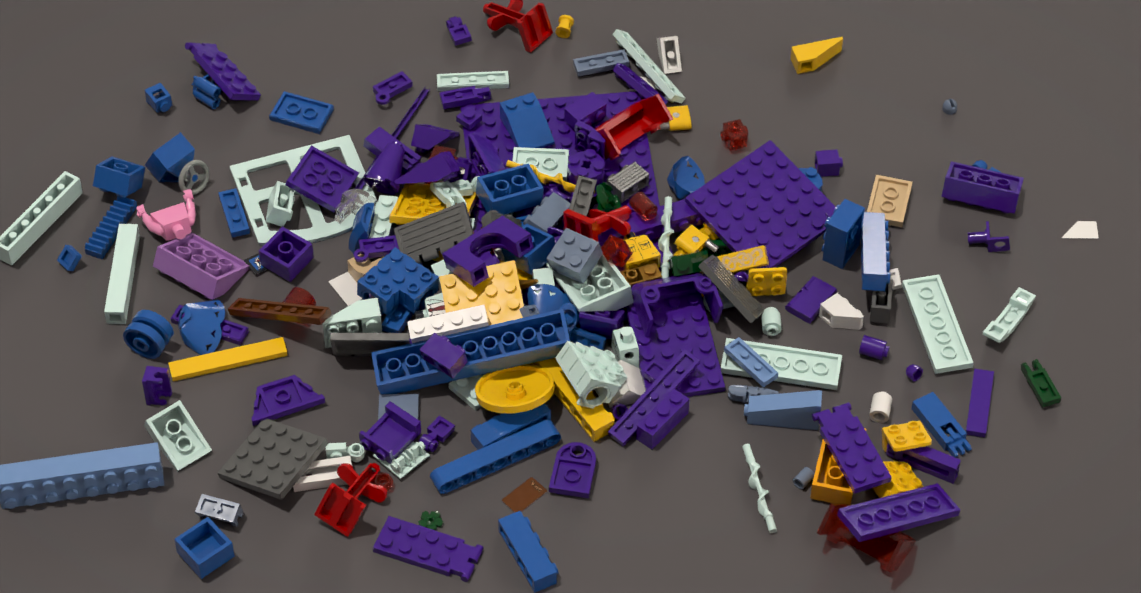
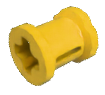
(565, 24)

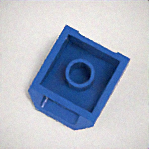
(362, 226)

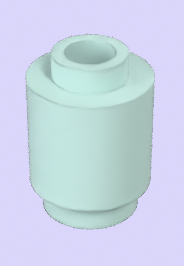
(771, 321)

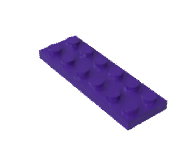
(898, 512)

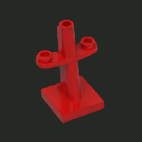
(533, 25)
(598, 221)
(341, 507)

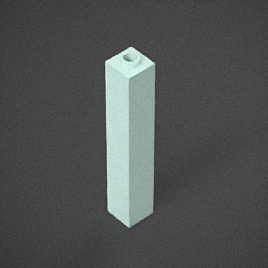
(122, 274)

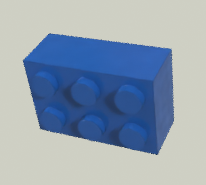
(510, 190)
(843, 233)

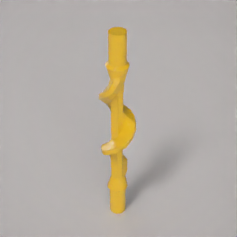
(543, 178)

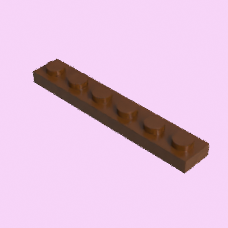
(279, 311)

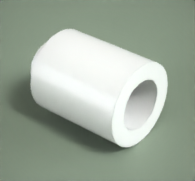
(880, 407)

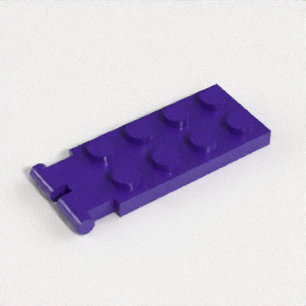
(223, 71)
(852, 448)
(427, 548)

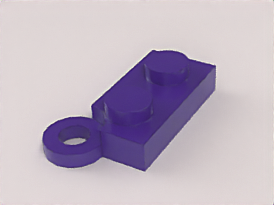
(391, 87)
(375, 247)

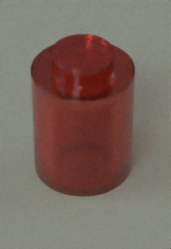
(643, 206)

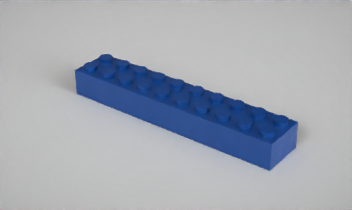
(486, 350)

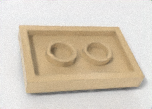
(890, 197)

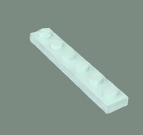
(652, 70)

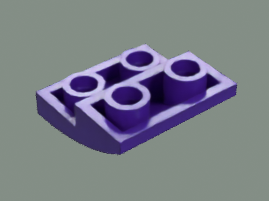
(588, 138)

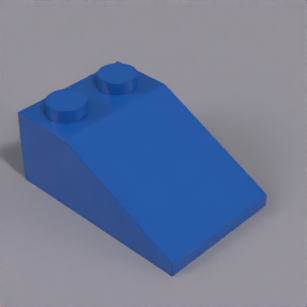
(526, 122)

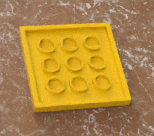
(419, 201)
(498, 293)

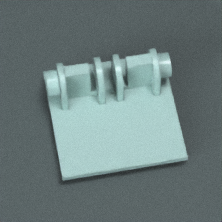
(407, 460)

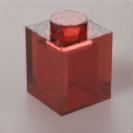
(616, 251)

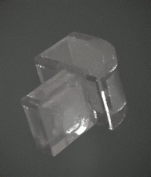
(351, 202)

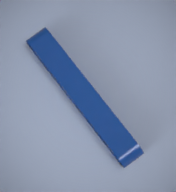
(495, 456)

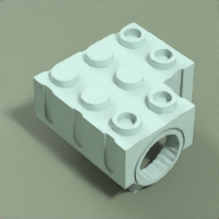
(589, 370)

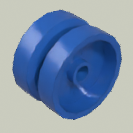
(148, 334)

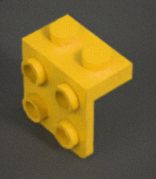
(767, 281)
(905, 436)
(902, 479)

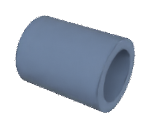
(803, 478)

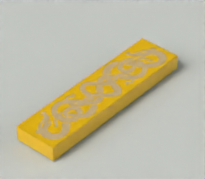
(745, 259)

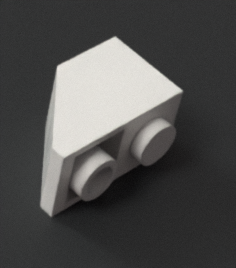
(840, 313)

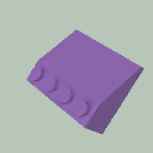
(200, 265)

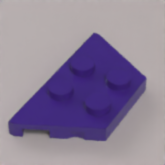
(283, 398)

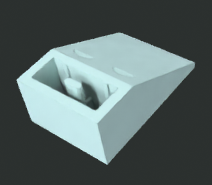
(357, 318)

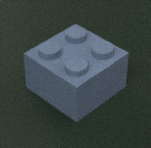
(574, 255)

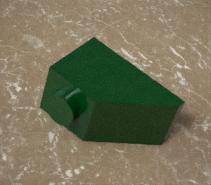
(687, 263)

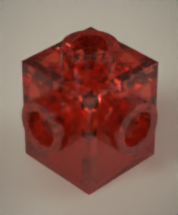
(734, 134)

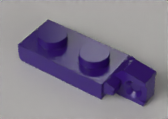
(464, 96)

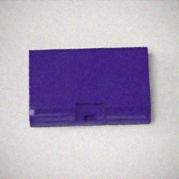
(808, 300)

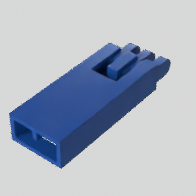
(936, 415)

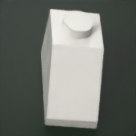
(669, 54)

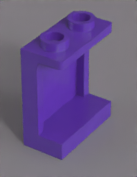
(391, 433)

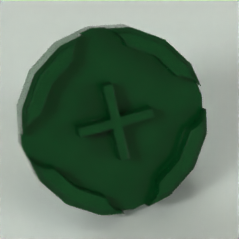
(605, 199)

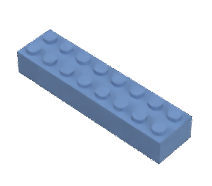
(80, 475)

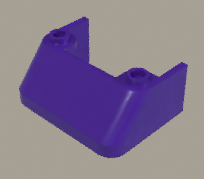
(651, 291)

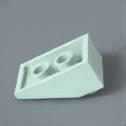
(177, 435)

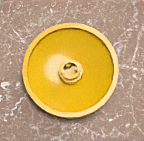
(515, 389)

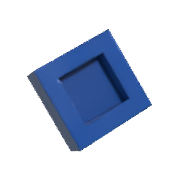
(69, 258)

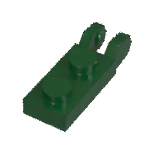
(1041, 384)

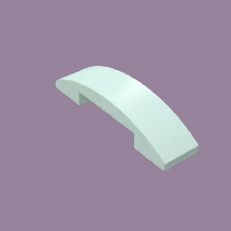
(1010, 316)

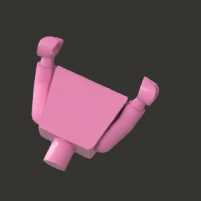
(171, 221)

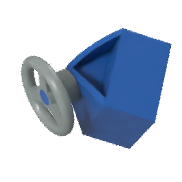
(175, 164)

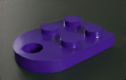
(572, 472)

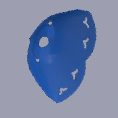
(682, 180)
(544, 301)
(200, 323)

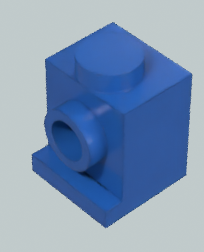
(161, 101)

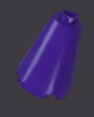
(386, 169)

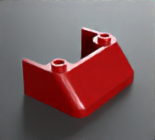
(632, 123)

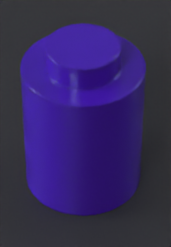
(874, 347)

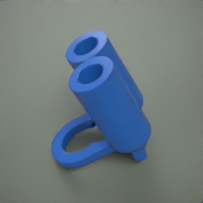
(206, 91)

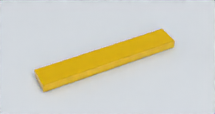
(227, 359)

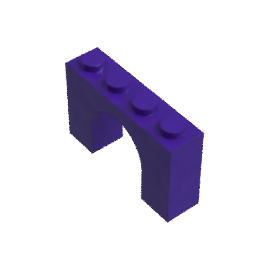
(501, 233)

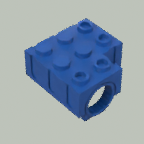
(398, 281)

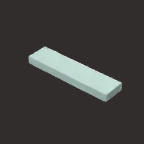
(454, 81)

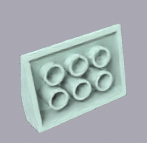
(602, 290)

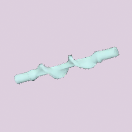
(663, 242)
(755, 484)

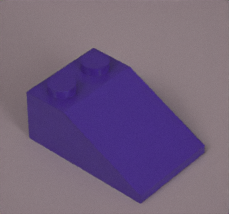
(435, 169)

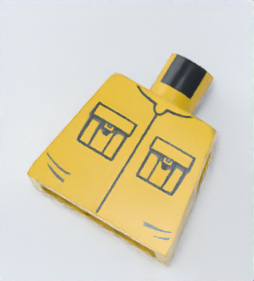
(643, 251)

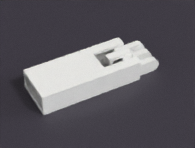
(323, 474)

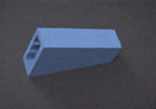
(784, 409)

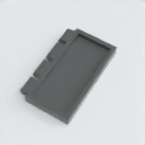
(434, 233)
(731, 288)
(364, 343)

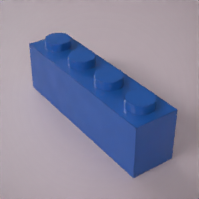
(506, 425)
(527, 551)

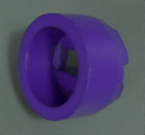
(914, 372)
(622, 410)

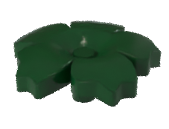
(431, 520)

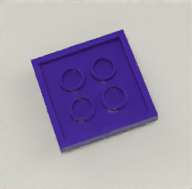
(322, 178)

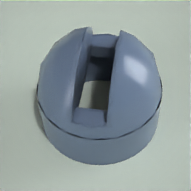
(947, 106)

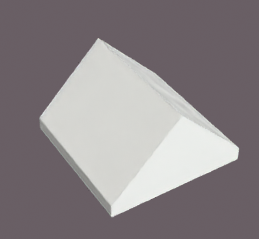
(631, 388)

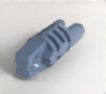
(742, 393)

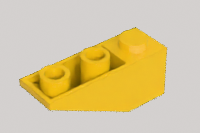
(813, 55)

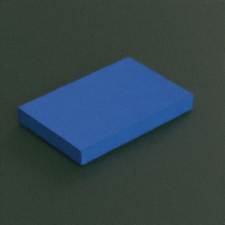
(301, 112)

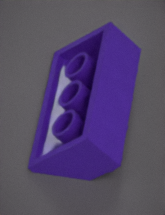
(982, 187)

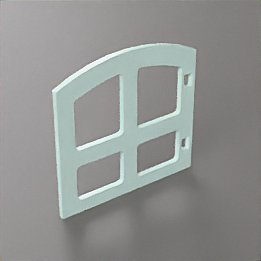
(252, 199)

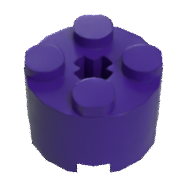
(586, 164)

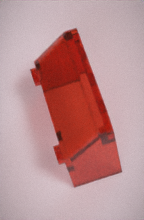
(887, 549)

